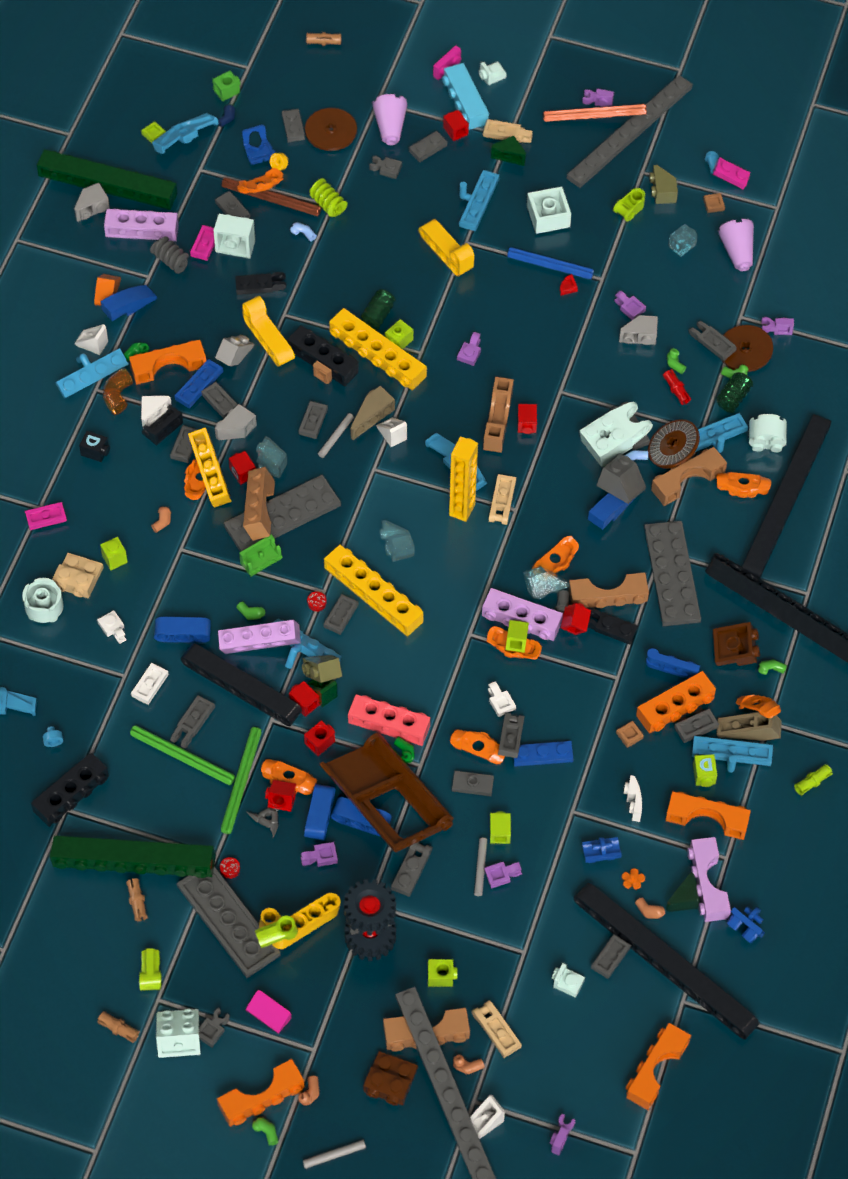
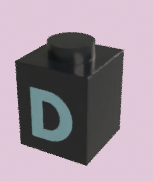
(94, 446)

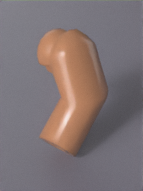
(164, 519)
(650, 911)
(467, 1067)
(312, 1093)

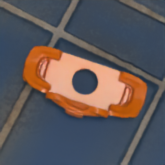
(270, 179)
(756, 485)
(193, 488)
(565, 549)
(498, 638)
(767, 706)
(464, 741)
(275, 769)

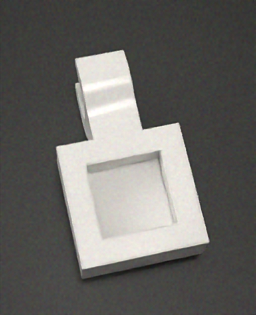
(112, 625)
(500, 700)

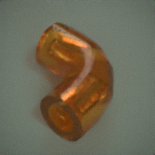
(113, 389)

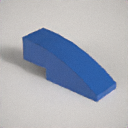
(127, 301)
(606, 510)

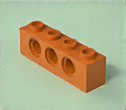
(697, 684)

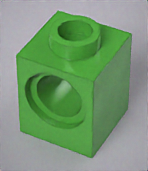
(226, 85)

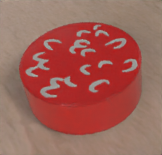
(316, 601)
(229, 867)

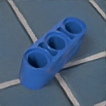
(182, 629)
(319, 812)
(349, 815)

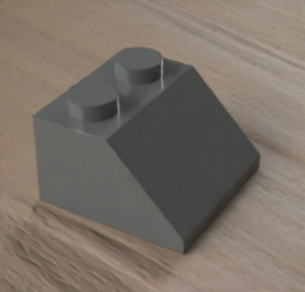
(622, 479)

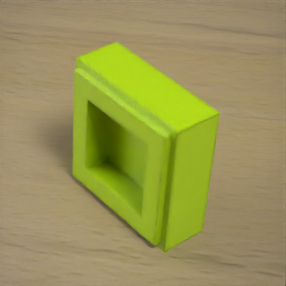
(152, 131)

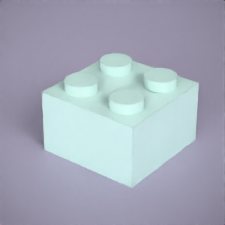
(549, 210)
(234, 235)

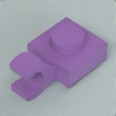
(600, 97)
(631, 307)
(780, 326)
(470, 352)
(323, 854)
(500, 875)
(558, 1139)

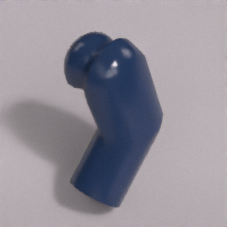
(229, 115)

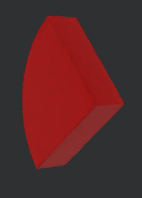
(568, 285)

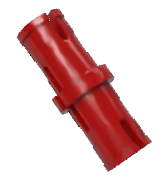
(677, 387)

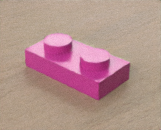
(452, 58)
(731, 173)
(204, 243)
(45, 516)

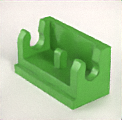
(260, 555)

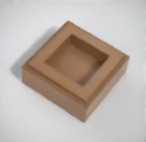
(714, 203)
(322, 372)
(629, 734)

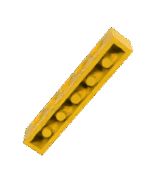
(378, 349)
(463, 478)
(405, 622)

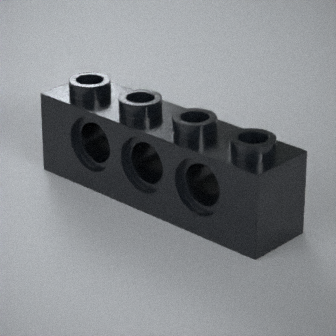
(343, 367)
(73, 779)

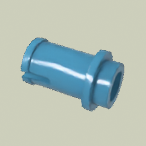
(711, 157)

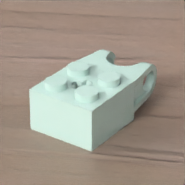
(614, 433)

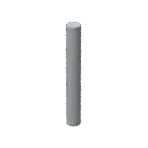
(334, 437)
(480, 867)
(334, 1154)

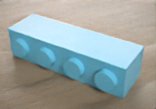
(465, 95)

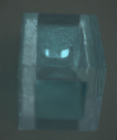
(683, 240)

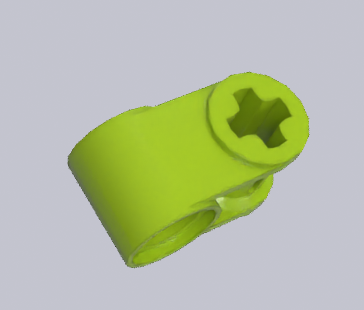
(630, 204)

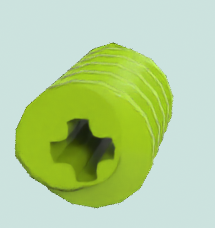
(327, 198)

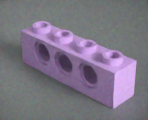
(141, 224)
(516, 606)
(259, 636)

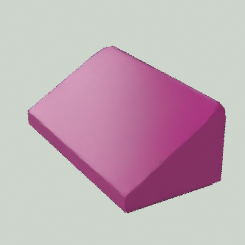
(268, 1011)

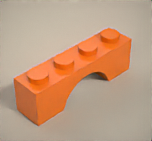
(147, 364)
(731, 818)
(670, 1045)
(239, 1106)

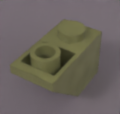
(664, 186)
(321, 667)

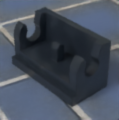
(163, 426)

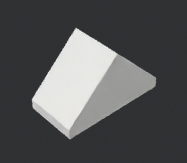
(93, 339)
(153, 408)
(393, 431)
(487, 1116)

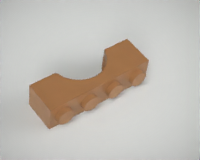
(498, 415)
(705, 465)
(256, 516)
(632, 590)
(451, 1028)

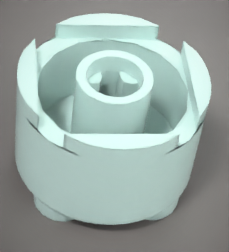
(767, 433)
(43, 600)

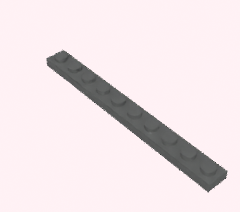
(629, 132)
(444, 1085)

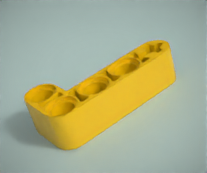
(456, 257)
(266, 332)
(325, 908)

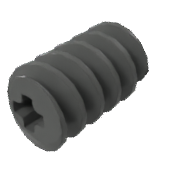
(170, 254)

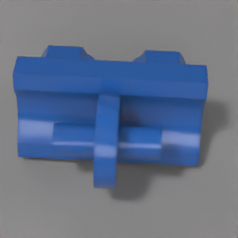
(601, 849)
(753, 930)

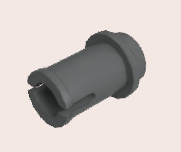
(562, 600)

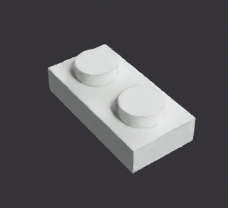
(149, 683)

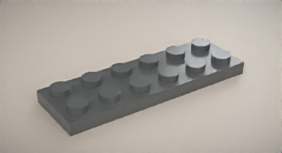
(289, 511)
(672, 573)
(228, 921)

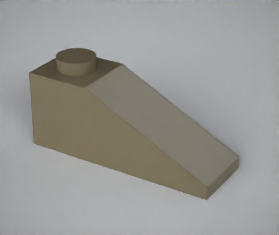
(374, 408)
(749, 727)

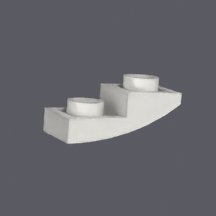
(634, 796)

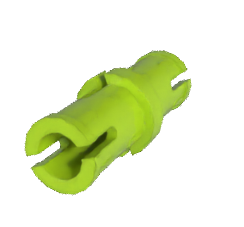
(813, 779)

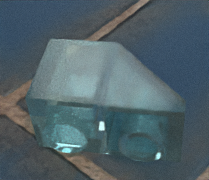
(271, 457)
(398, 541)
(543, 582)

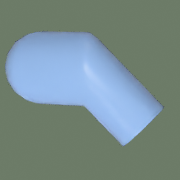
(305, 229)
(638, 455)

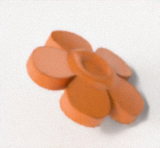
(633, 879)

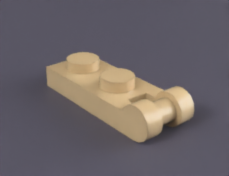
(502, 498)
(497, 1029)

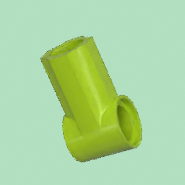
(274, 932)
(150, 970)

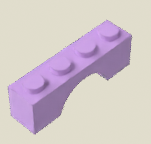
(714, 902)

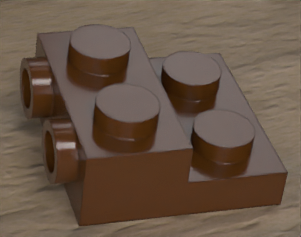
(736, 644)
(390, 1079)

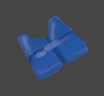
(257, 154)

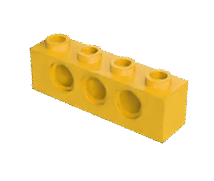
(209, 467)

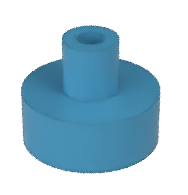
(52, 737)

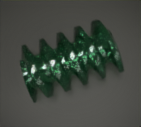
(378, 309)
(734, 392)

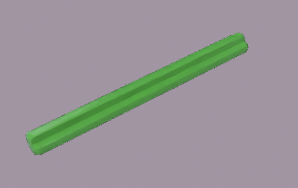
(182, 755)
(241, 780)

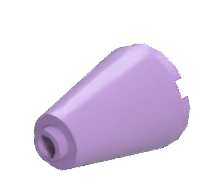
(390, 117)
(738, 242)

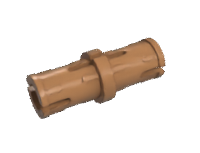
(323, 38)
(136, 899)
(118, 1027)

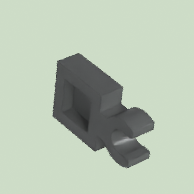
(388, 167)
(211, 1030)

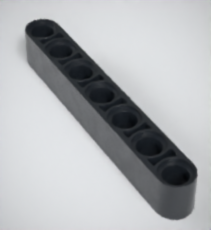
(241, 684)

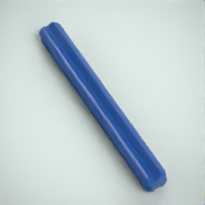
(550, 263)

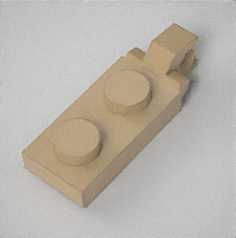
(504, 130)

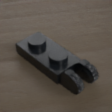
(260, 283)
(612, 626)

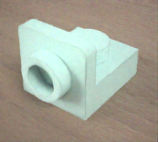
(491, 73)
(567, 980)

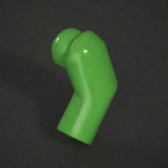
(673, 361)
(727, 372)
(251, 613)
(771, 664)
(267, 1127)

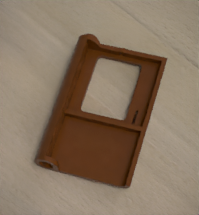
(377, 770)

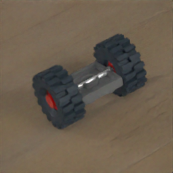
(370, 919)

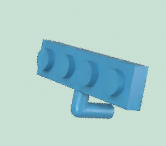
(477, 200)
(91, 372)
(718, 432)
(308, 647)
(733, 751)

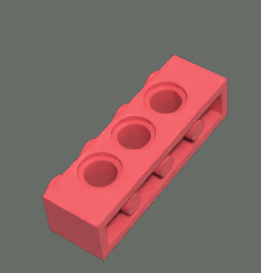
(377, 722)

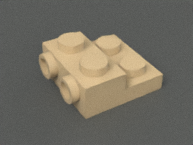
(77, 575)

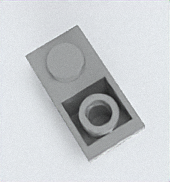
(91, 202)
(640, 330)
(234, 349)
(236, 424)

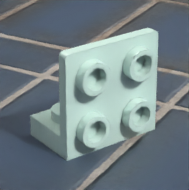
(178, 1033)

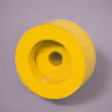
(279, 161)

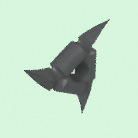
(272, 824)

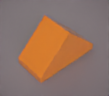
(105, 287)

